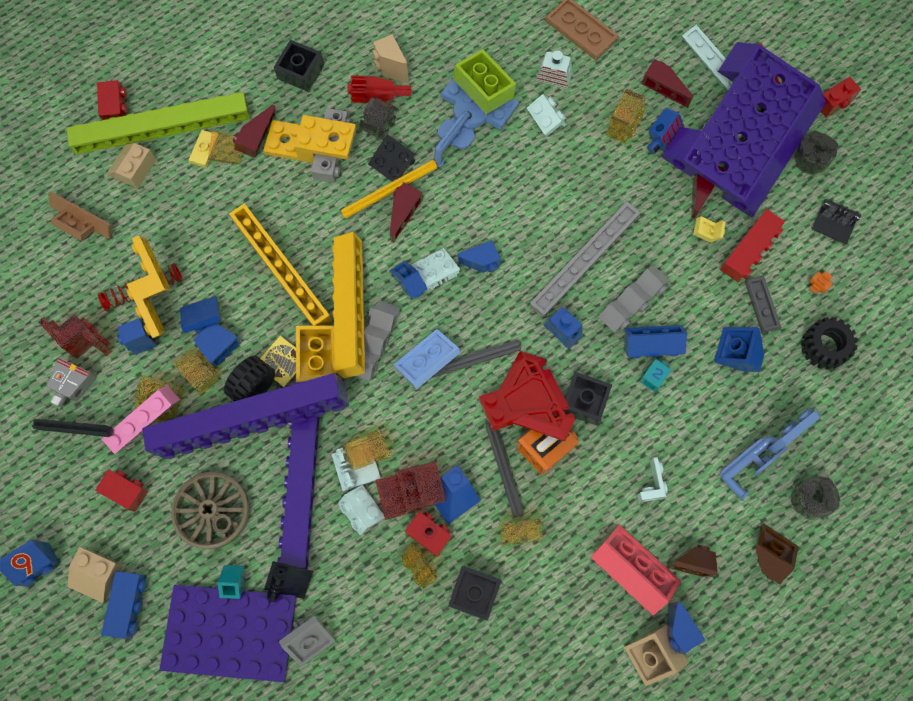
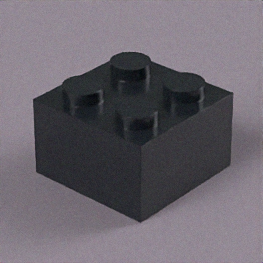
(299, 65)
(587, 398)
(474, 593)

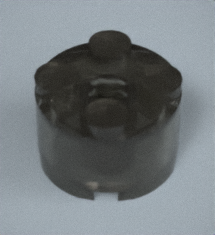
(378, 117)
(815, 153)
(826, 497)

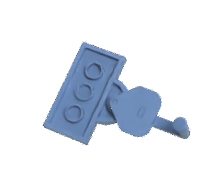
(467, 116)
(773, 444)

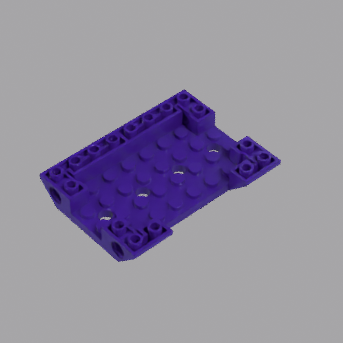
(769, 136)

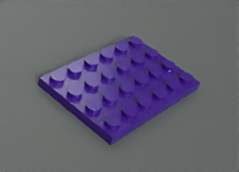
(227, 634)

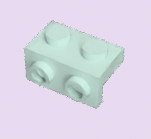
(546, 114)
(360, 509)

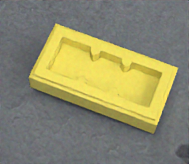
(201, 150)

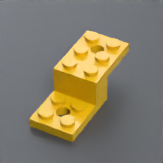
(310, 139)
(148, 287)

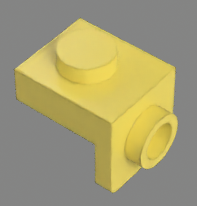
(709, 230)

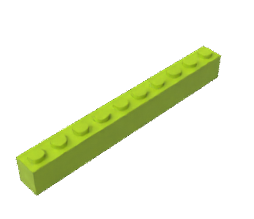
(158, 123)

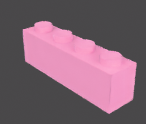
(141, 417)

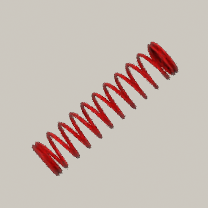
(105, 303)

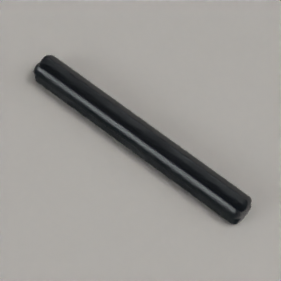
(72, 427)

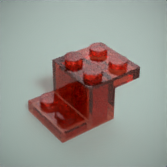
(76, 335)
(410, 490)

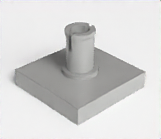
(307, 640)

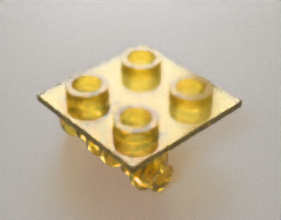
(416, 563)

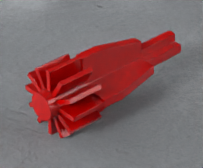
(366, 87)

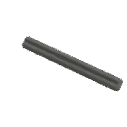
(479, 357)
(505, 471)

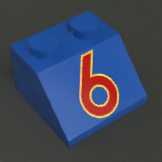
(28, 563)

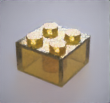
(626, 116)

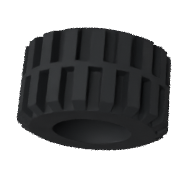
(839, 333)
(249, 379)

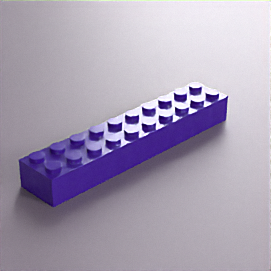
(246, 417)

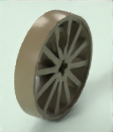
(214, 519)

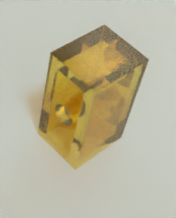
(196, 371)
(367, 450)
(520, 532)

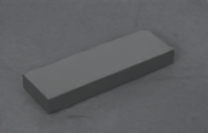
(762, 304)

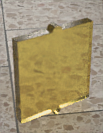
(223, 148)

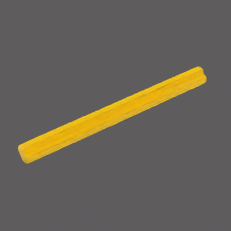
(388, 189)

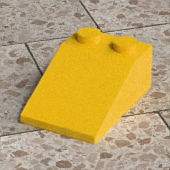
(314, 352)

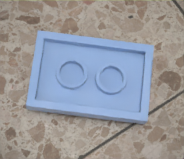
(426, 358)

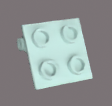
(436, 267)
(353, 478)

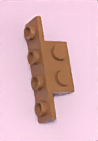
(76, 220)

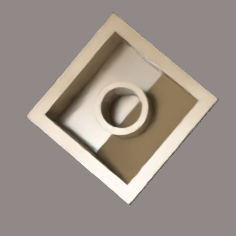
(390, 59)
(132, 165)
(92, 574)
(655, 657)

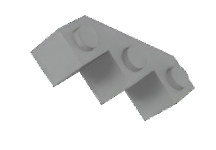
(634, 299)
(376, 335)

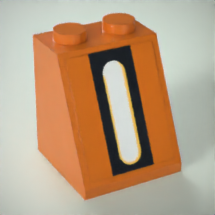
(545, 451)

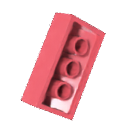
(636, 570)

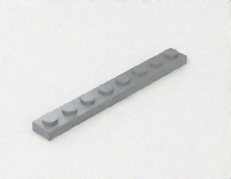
(584, 259)

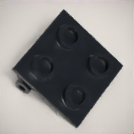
(391, 158)
(836, 221)
(287, 581)

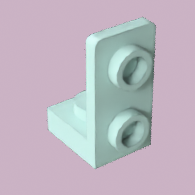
(649, 493)

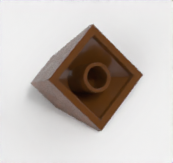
(775, 554)
(696, 561)

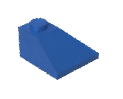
(741, 349)
(458, 494)
(682, 629)

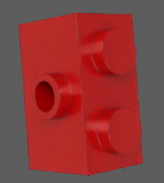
(840, 96)
(111, 99)
(121, 490)
(428, 533)

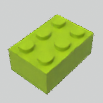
(484, 81)

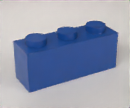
(655, 341)
(124, 605)

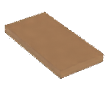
(582, 28)

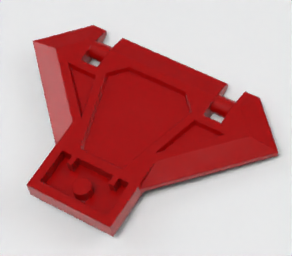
(529, 400)

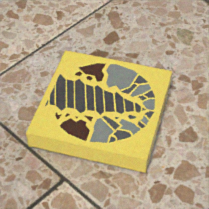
(282, 359)

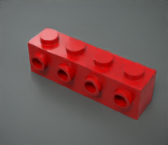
(752, 245)

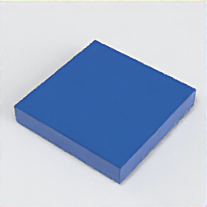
(199, 314)

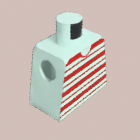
(555, 69)

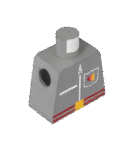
(69, 382)

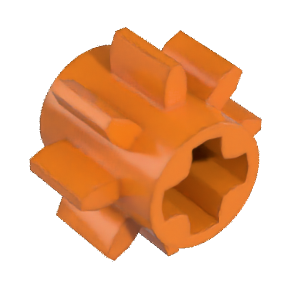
(820, 282)

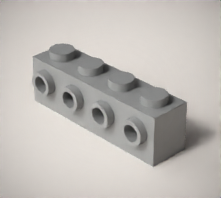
(326, 167)

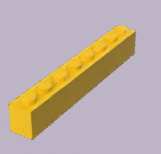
(280, 267)
(348, 306)

